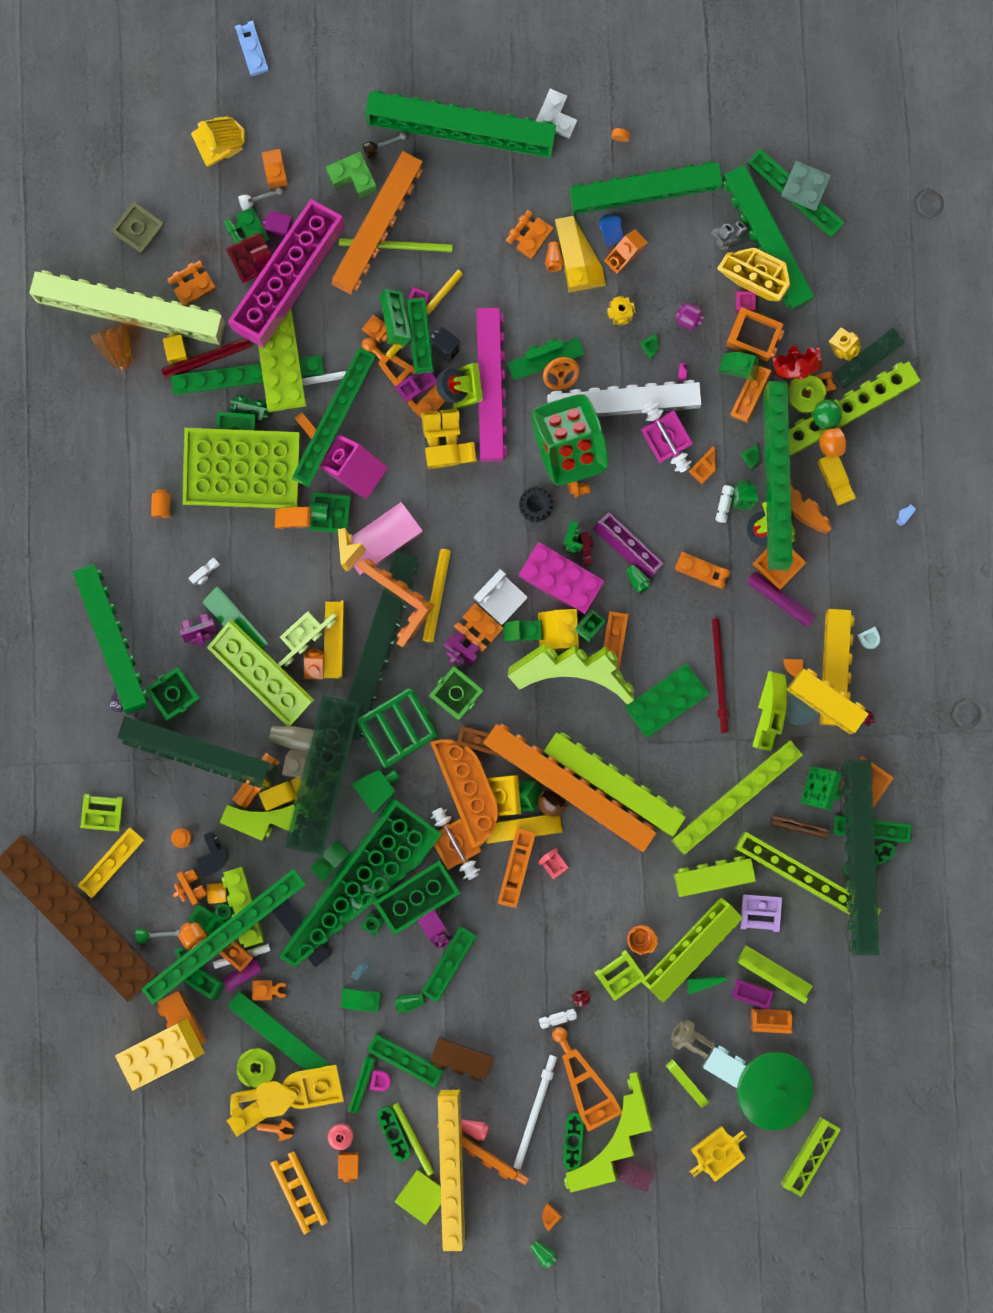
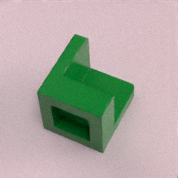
(529, 795)

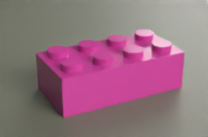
(561, 578)

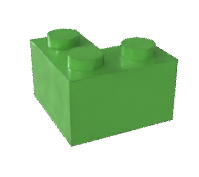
(352, 170)

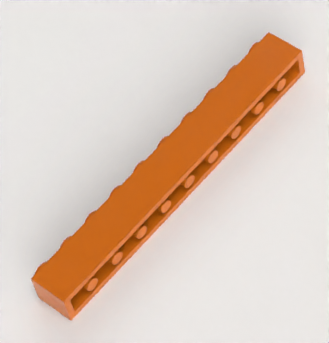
(570, 788)

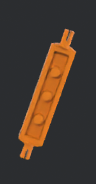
(490, 1160)

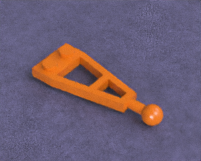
(430, 402)
(600, 1112)

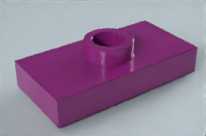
(752, 994)

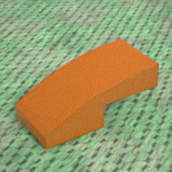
(292, 517)

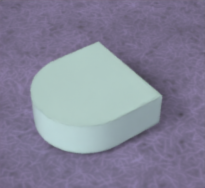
(869, 639)

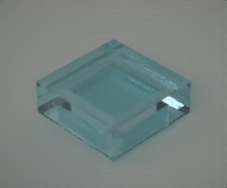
(360, 970)

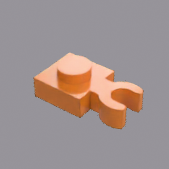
(264, 990)

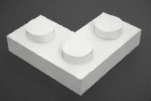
(552, 110)

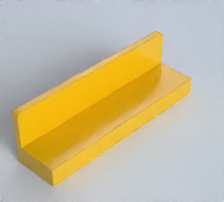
(334, 641)

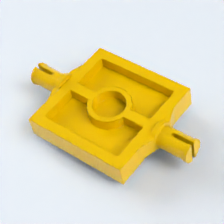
(718, 1153)

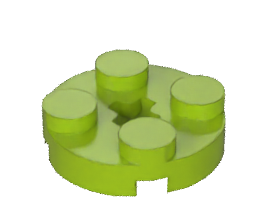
(801, 403)
(256, 1056)

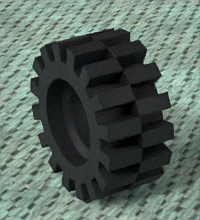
(533, 493)

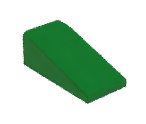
(590, 625)
(700, 983)
(205, 984)

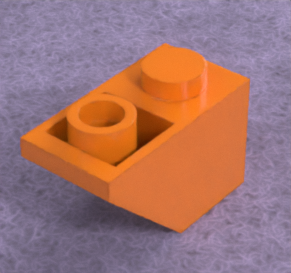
(626, 251)

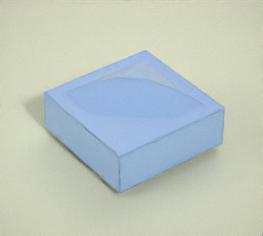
(905, 514)

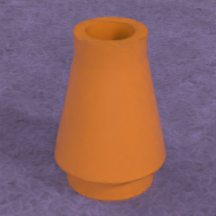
(553, 258)

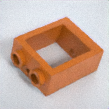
(747, 349)

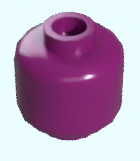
(689, 316)

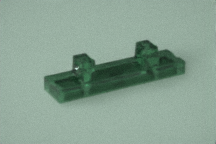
(868, 358)

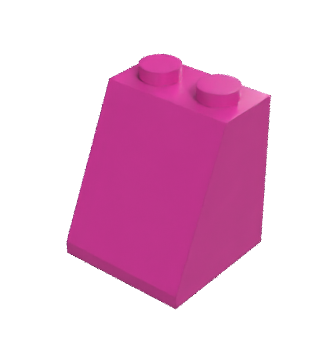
(353, 466)

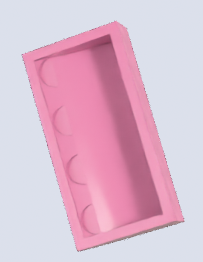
(387, 535)

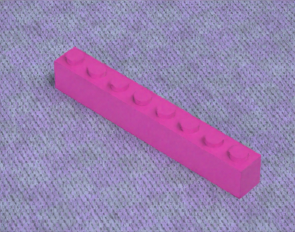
(491, 375)

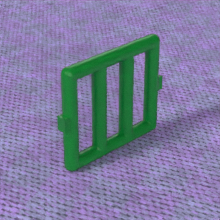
(378, 713)

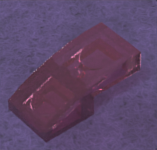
(633, 1174)

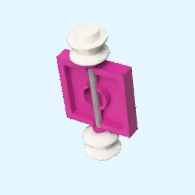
(666, 436)

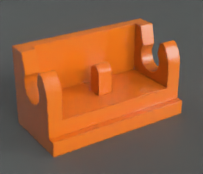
(771, 1021)

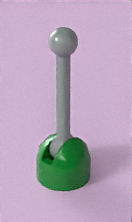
(143, 935)

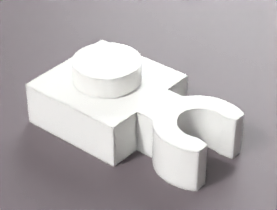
(201, 574)

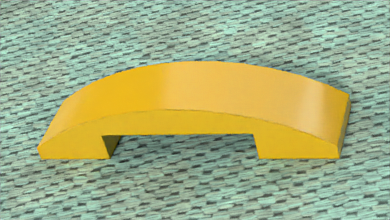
(541, 825)

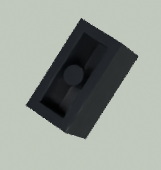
(445, 344)

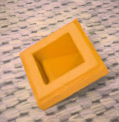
(216, 893)

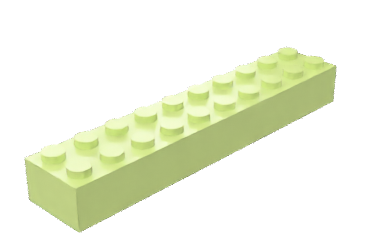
(127, 307)

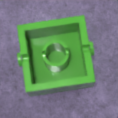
(456, 693)

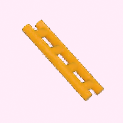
(287, 1189)

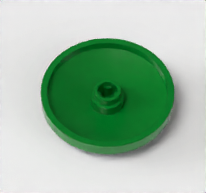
(774, 1090)

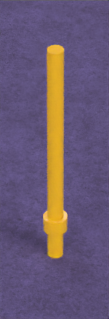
(433, 303)

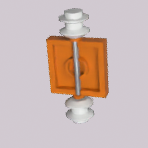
(454, 844)

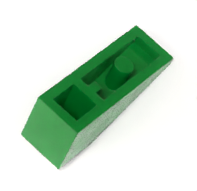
(744, 496)

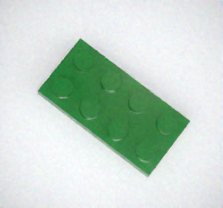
(666, 700)

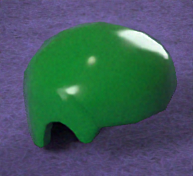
(827, 414)

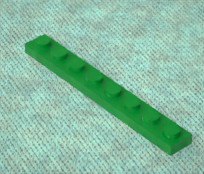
(235, 377)
(333, 417)

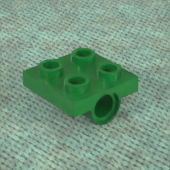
(329, 512)

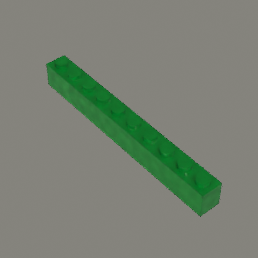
(777, 476)

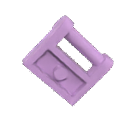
(761, 906)

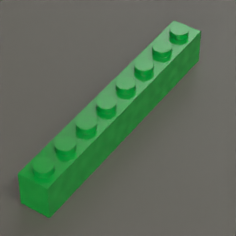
(645, 188)
(765, 232)
(110, 639)

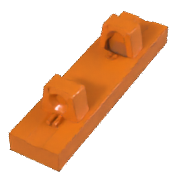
(516, 868)

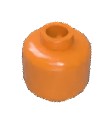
(191, 935)

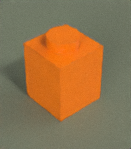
(348, 1166)

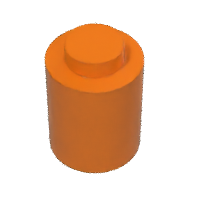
(160, 504)
(182, 838)

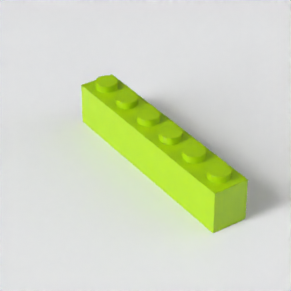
(692, 949)

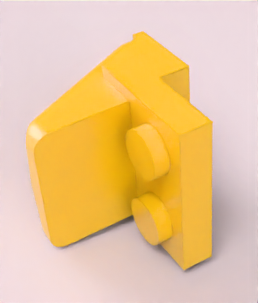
(218, 139)

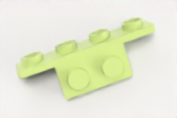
(301, 632)

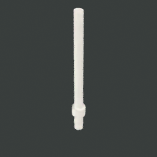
(547, 1075)

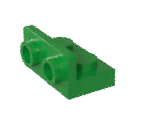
(570, 540)

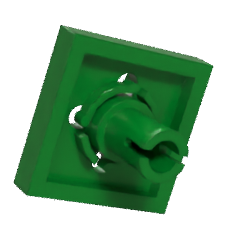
(821, 788)

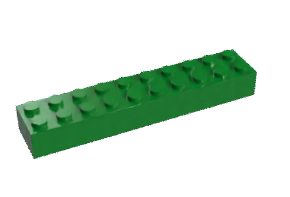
(460, 124)

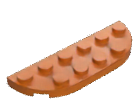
(469, 789)

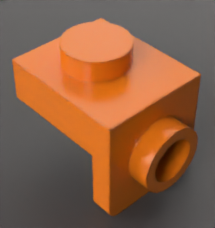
(314, 664)

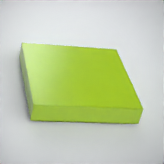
(420, 1197)

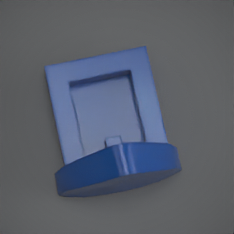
(611, 229)

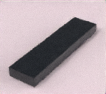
(291, 920)

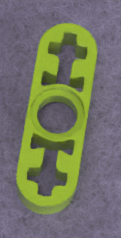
(687, 1083)

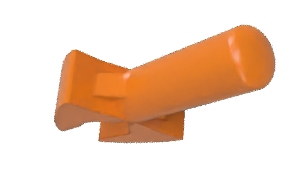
(276, 1128)

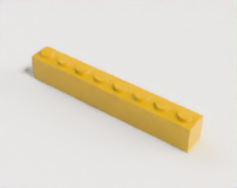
(451, 1170)

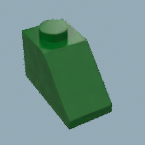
(739, 365)
(360, 1000)

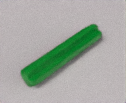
(361, 1085)

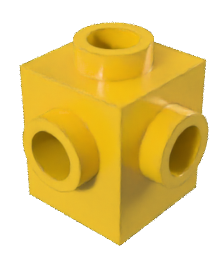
(621, 317)
(845, 344)

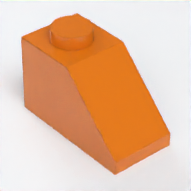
(274, 169)

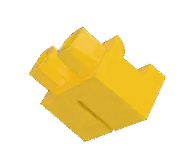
(433, 429)

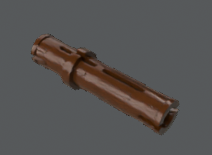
(791, 824)

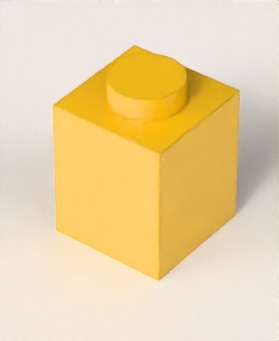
(175, 348)

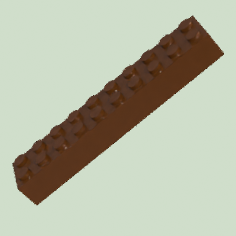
(76, 918)

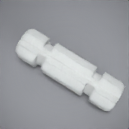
(724, 504)
(557, 1018)

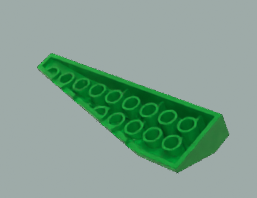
(380, 859)

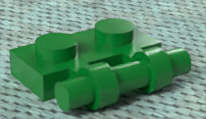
(248, 223)

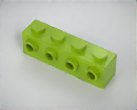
(714, 877)
(239, 897)

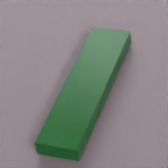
(419, 335)
(882, 830)
(448, 964)
(405, 1060)

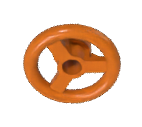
(560, 370)

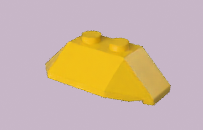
(757, 273)

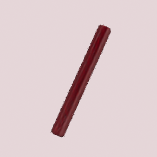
(206, 357)

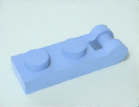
(252, 49)

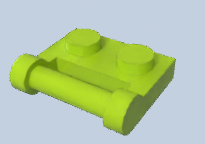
(101, 819)
(624, 980)

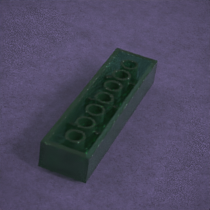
(191, 750)
(322, 775)

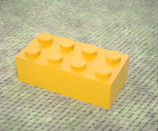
(827, 701)
(160, 1054)

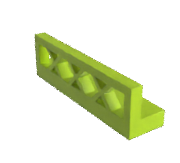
(774, 974)
(805, 1153)

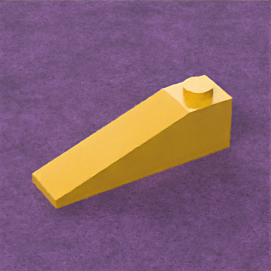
(579, 260)

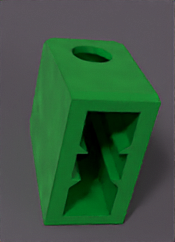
(376, 788)

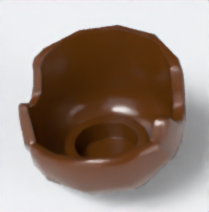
(551, 804)

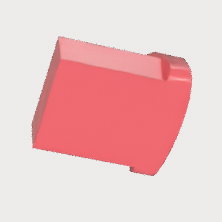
(553, 863)

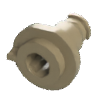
(685, 1035)

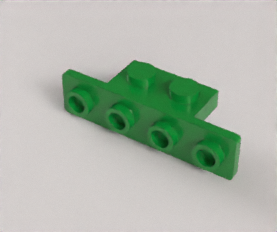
(539, 357)

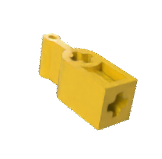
(450, 455)
(836, 479)
(279, 794)

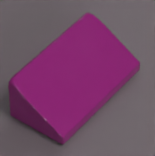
(236, 977)

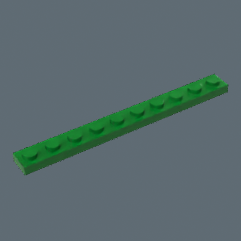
(223, 936)

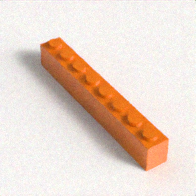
(377, 222)

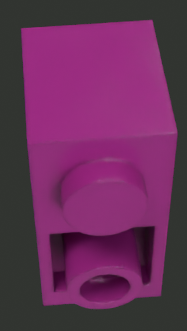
(435, 929)

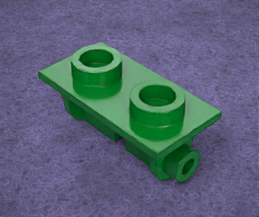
(256, 407)

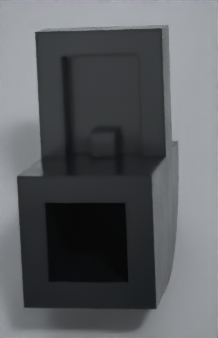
(216, 859)

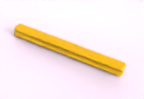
(436, 595)

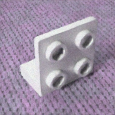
(500, 597)

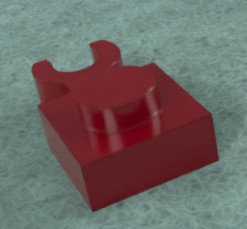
(587, 542)

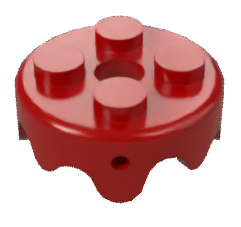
(800, 366)

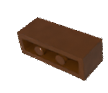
(462, 1059)

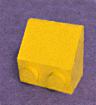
(559, 629)

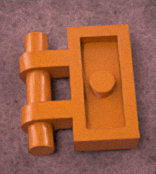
(533, 239)
(193, 289)
(482, 623)

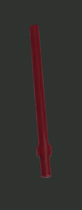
(723, 712)

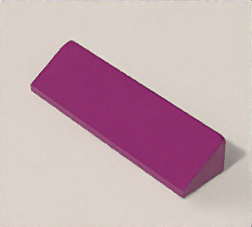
(627, 545)
(781, 599)

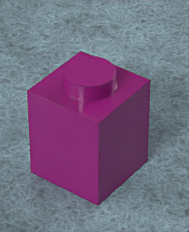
(277, 224)

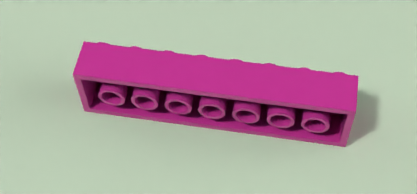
(287, 273)

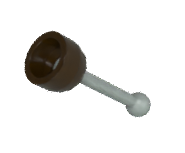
(371, 148)

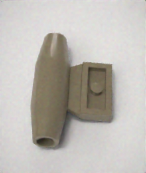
(297, 740)

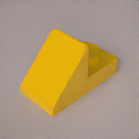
(349, 552)

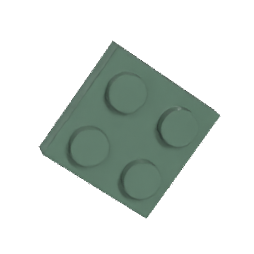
(805, 185)

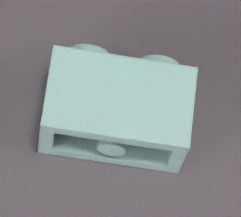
(724, 1066)

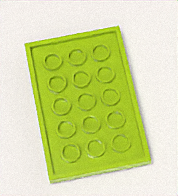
(240, 468)

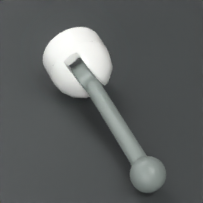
(246, 201)

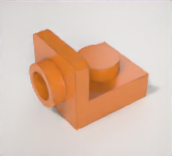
(376, 329)

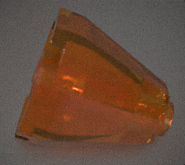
(115, 345)

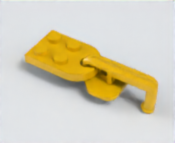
(298, 1090)

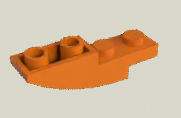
(808, 512)

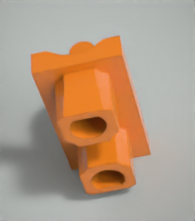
(193, 894)

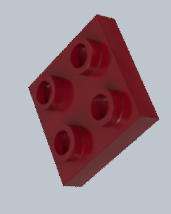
(249, 256)

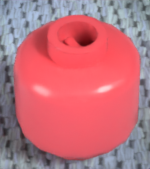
(342, 1130)

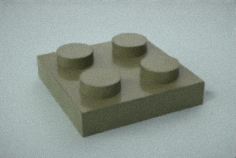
(137, 228)

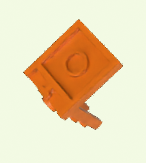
(400, 589)

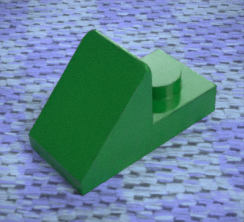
(522, 631)
(329, 861)

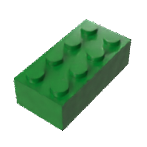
(417, 897)

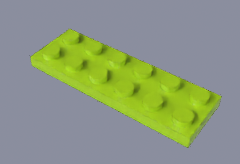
(282, 368)
(260, 673)

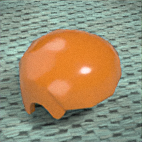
(832, 442)
(642, 939)

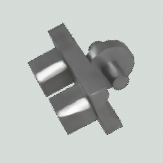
(729, 235)

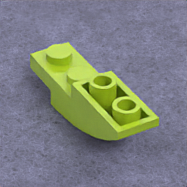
(774, 711)

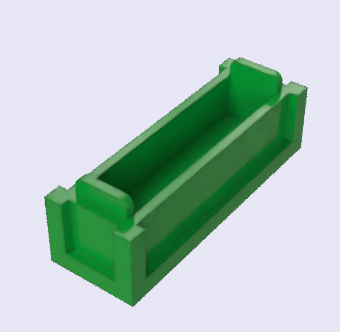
(395, 317)

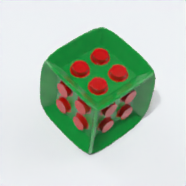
(570, 439)

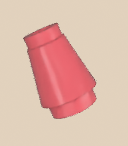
(475, 1129)

